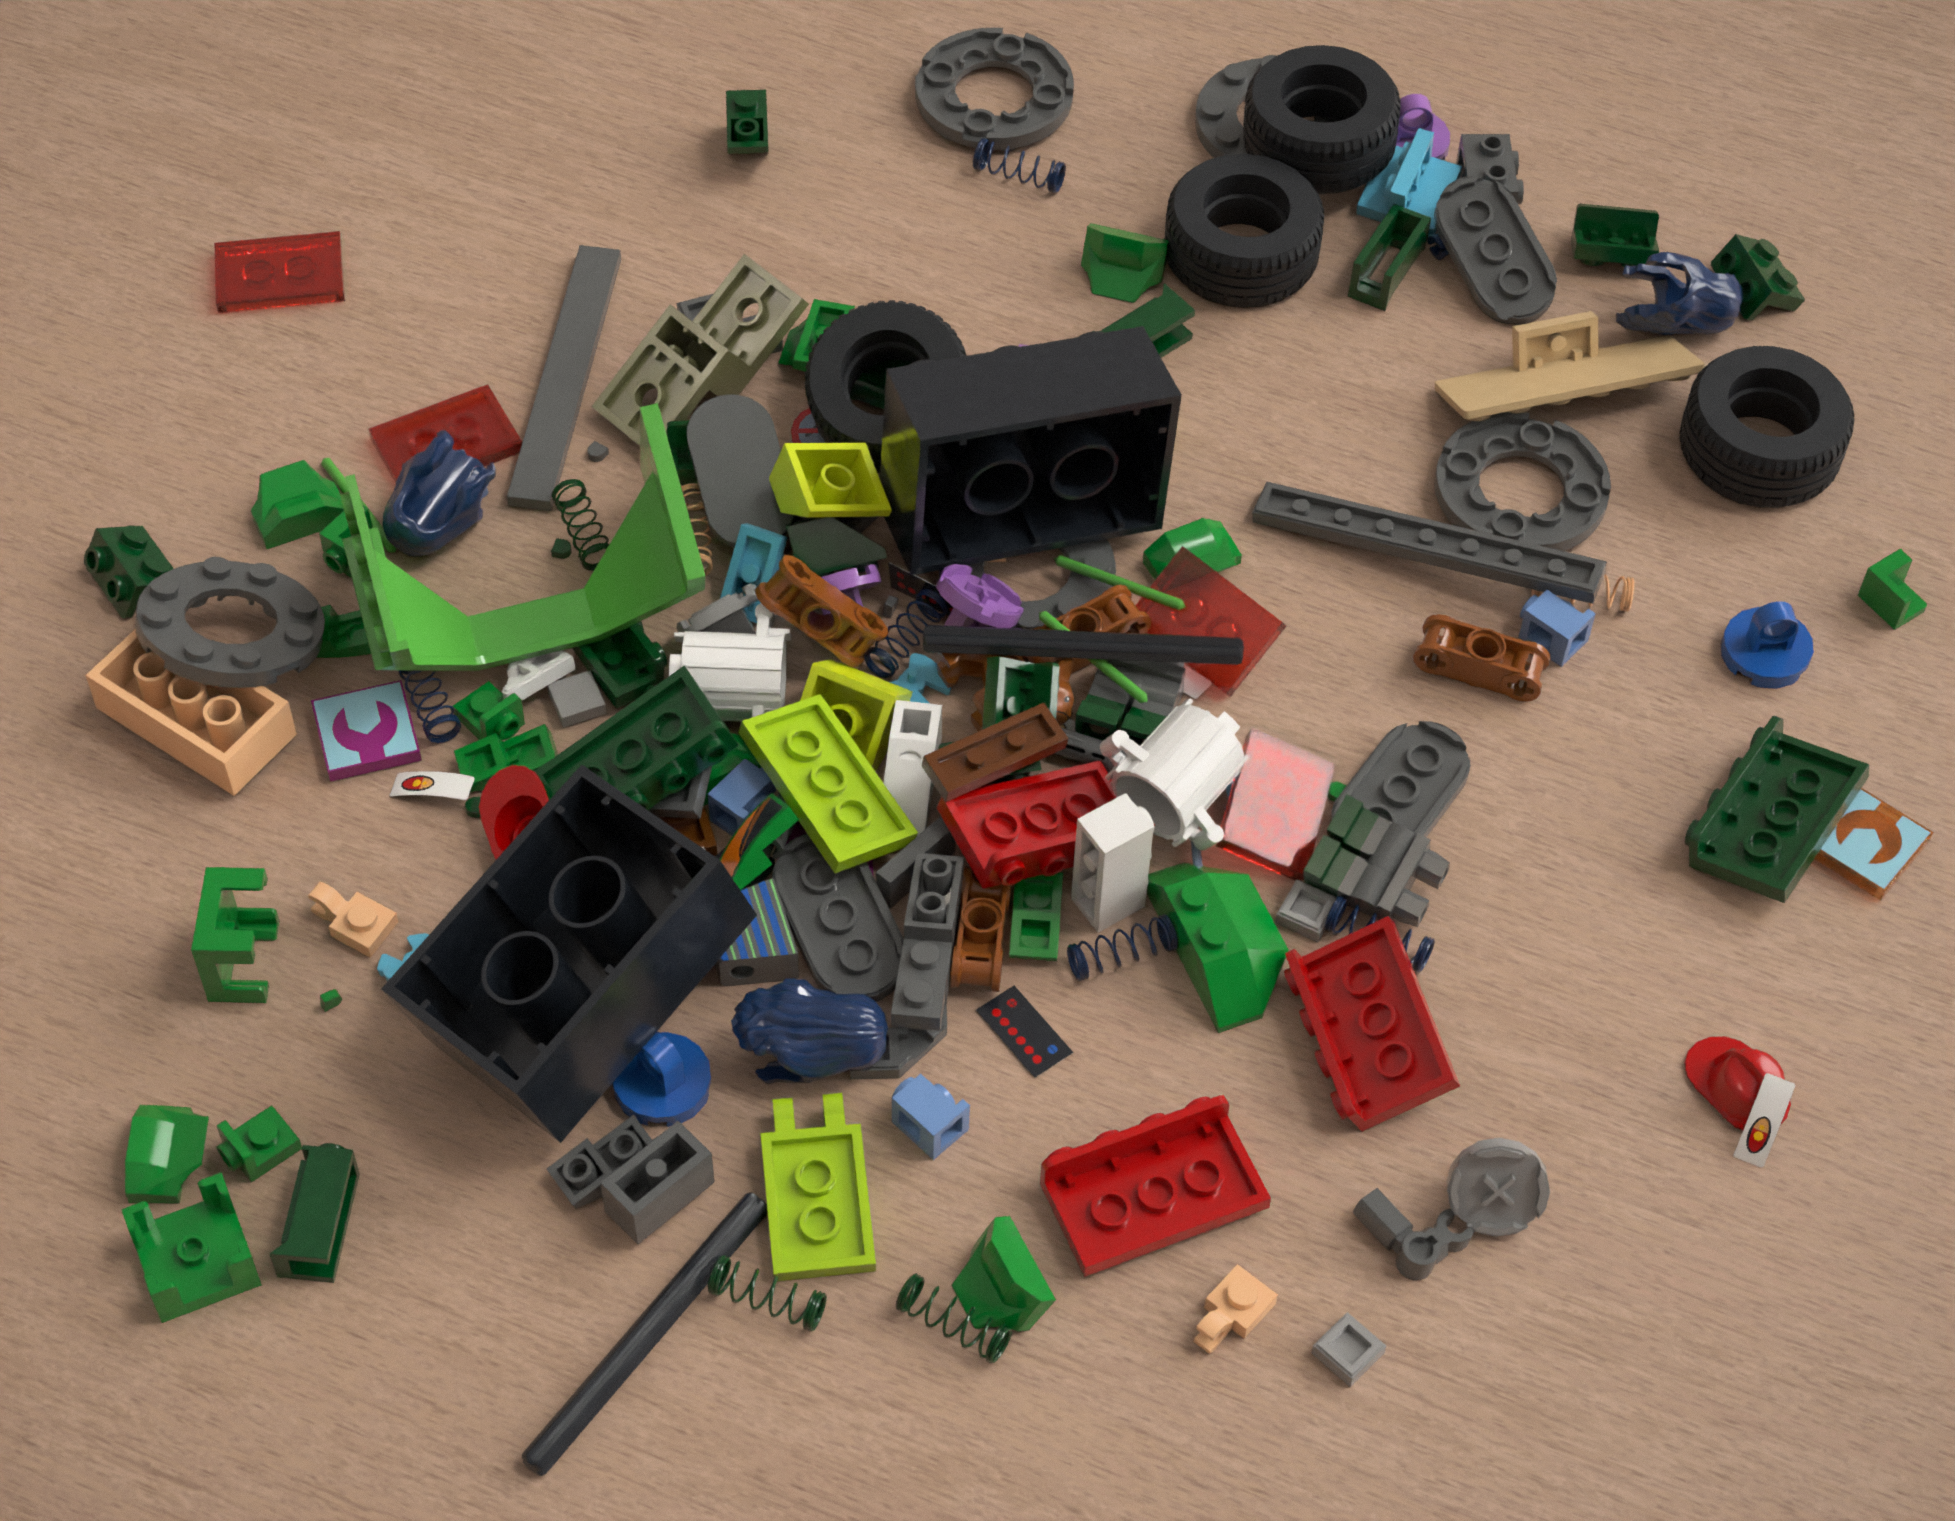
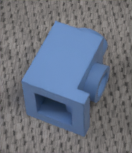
(1555, 625)
(738, 796)
(929, 1115)

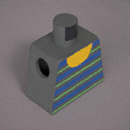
(765, 947)

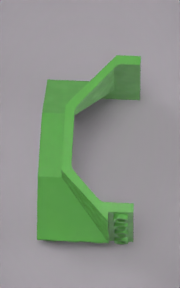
(642, 572)

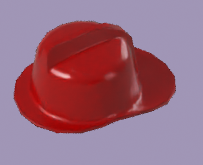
(510, 804)
(1730, 1076)

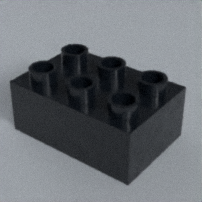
(1027, 448)
(571, 951)

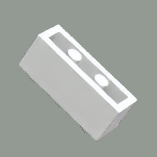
(1112, 861)

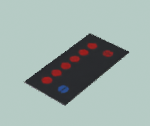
(912, 584)
(1024, 1031)

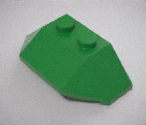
(1222, 939)

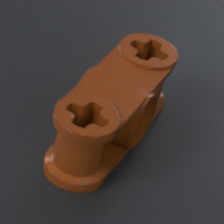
(798, 591)
(1101, 615)
(1481, 657)
(980, 951)

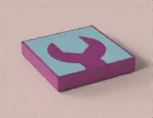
(366, 730)

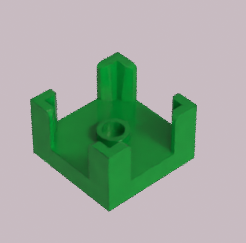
(228, 933)
(193, 1253)

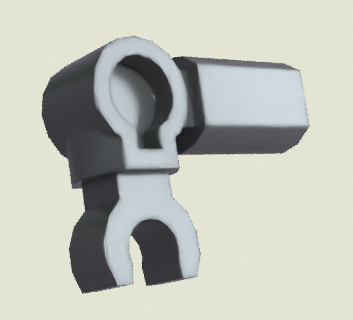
(1415, 1250)

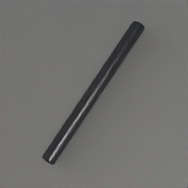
(1083, 644)
(642, 1336)

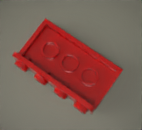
(1025, 823)
(1371, 1025)
(1152, 1184)

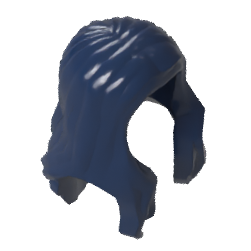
(1701, 306)
(435, 498)
(809, 1031)

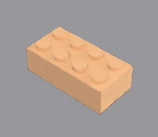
(207, 727)

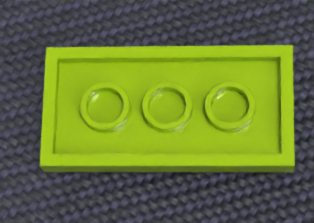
(827, 783)

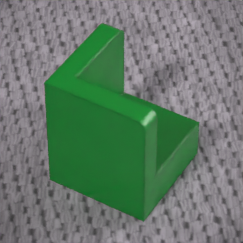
(1887, 592)

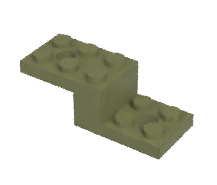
(703, 354)

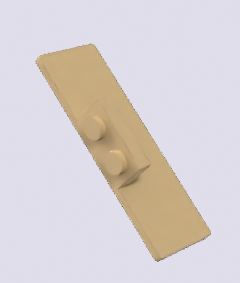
(1562, 362)

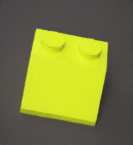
(828, 481)
(860, 703)

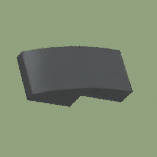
(587, 1164)

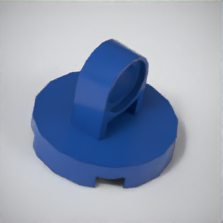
(1767, 645)
(664, 1081)

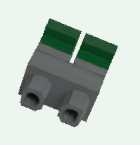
(1110, 705)
(1375, 864)

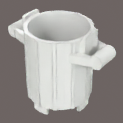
(738, 671)
(1178, 771)

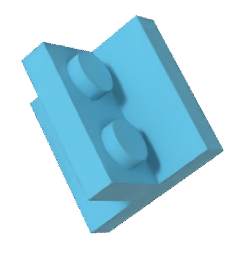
(1410, 181)

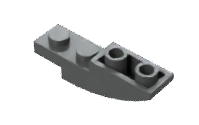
(928, 942)

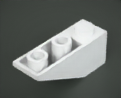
(913, 733)

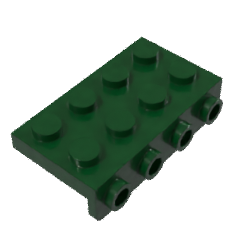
(649, 744)
(1773, 812)

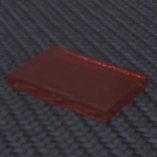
(279, 272)
(470, 418)
(1211, 609)
(1276, 805)

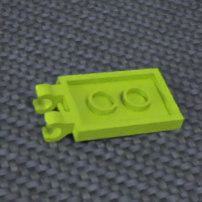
(817, 1195)

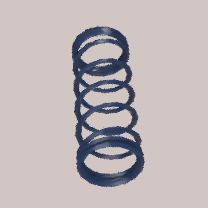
(981, 159)
(883, 655)
(446, 717)
(1336, 912)
(1166, 934)

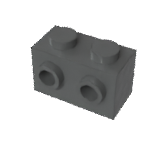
(1491, 158)
(657, 1182)

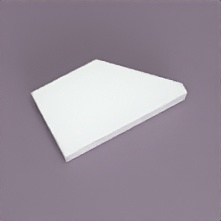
(535, 673)

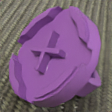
(978, 599)

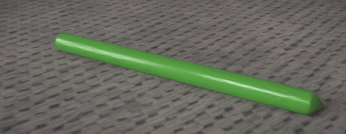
(341, 482)
(1114, 580)
(1103, 665)

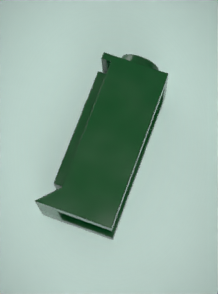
(1399, 229)
(1162, 321)
(318, 1214)

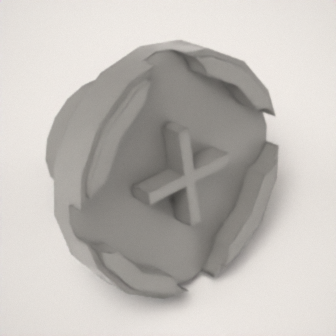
(723, 615)
(1498, 1186)

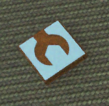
(1873, 844)

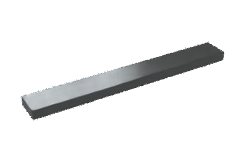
(564, 378)
(1430, 542)

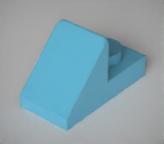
(753, 561)

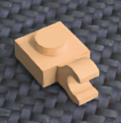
(356, 923)
(1234, 1305)

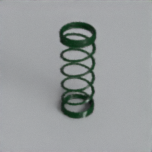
(594, 548)
(811, 1314)
(998, 1342)

